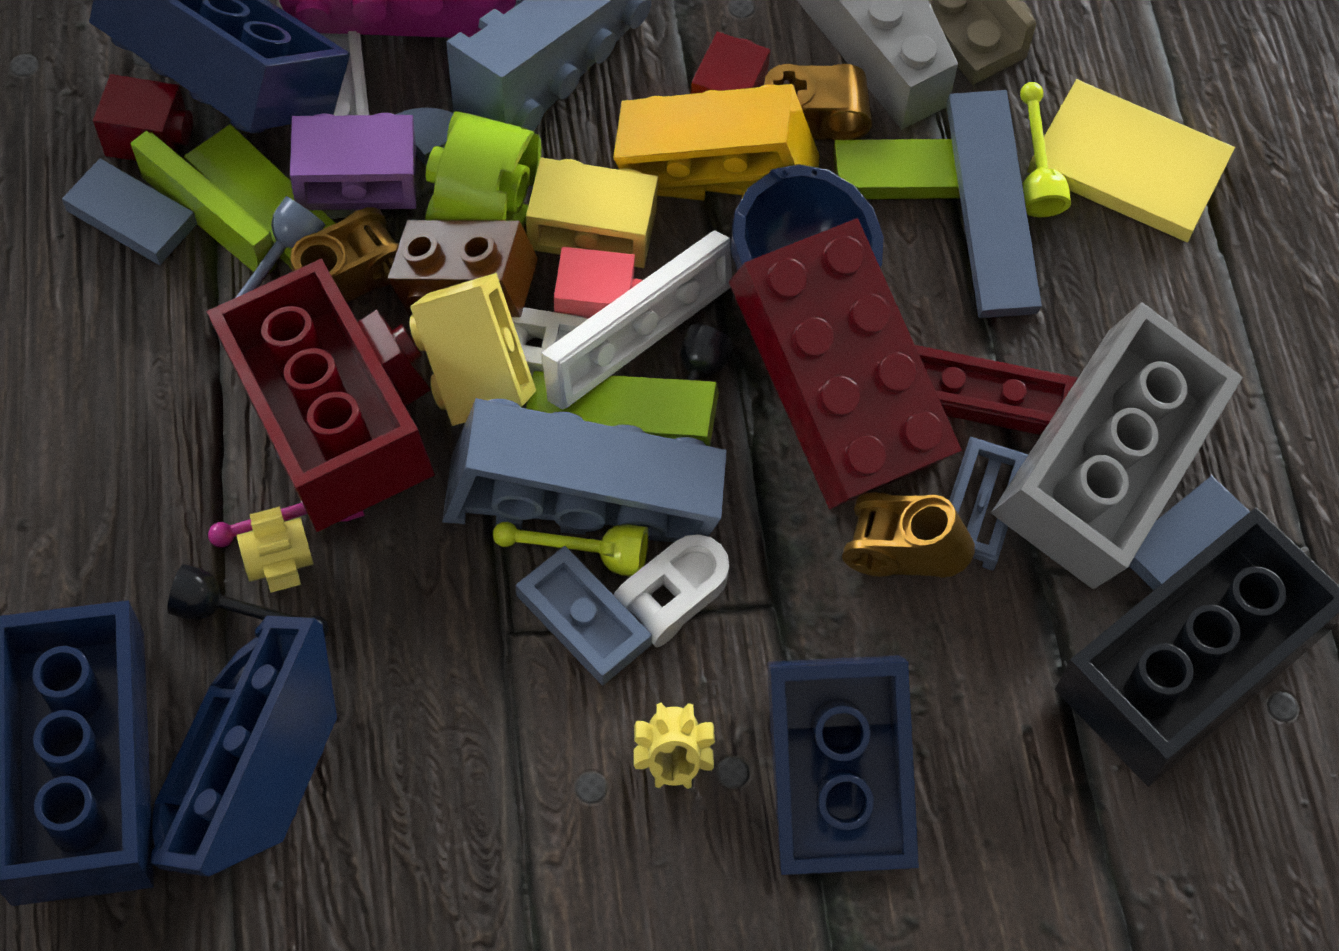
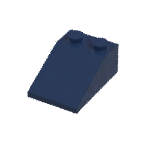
(843, 764)

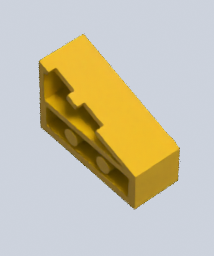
(714, 139)

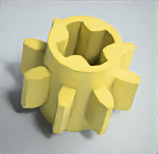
(274, 549)
(674, 745)

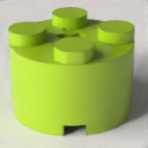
(482, 170)

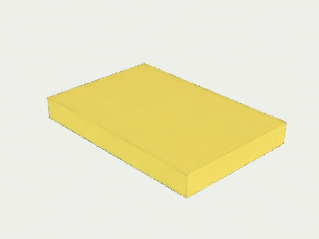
(1134, 160)

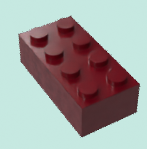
(843, 363)
(321, 394)

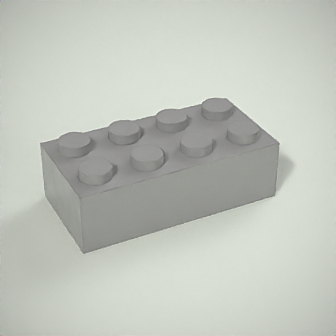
(1117, 447)

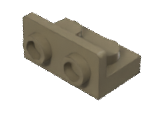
(985, 34)

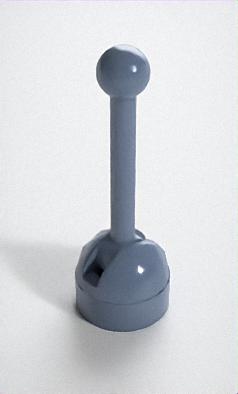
(288, 225)

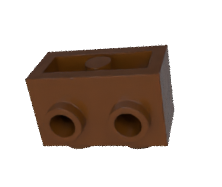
(458, 251)

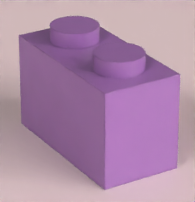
(353, 161)

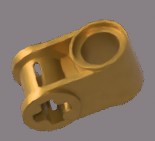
(831, 98)
(351, 252)
(899, 537)

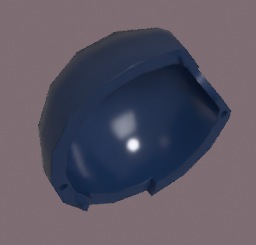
(796, 205)

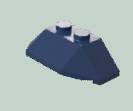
(247, 751)

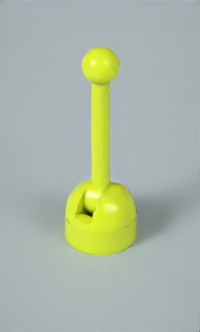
(1043, 189)
(621, 548)

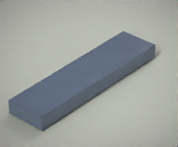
(993, 204)

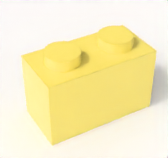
(591, 209)
(471, 346)

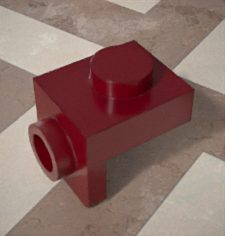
(397, 356)

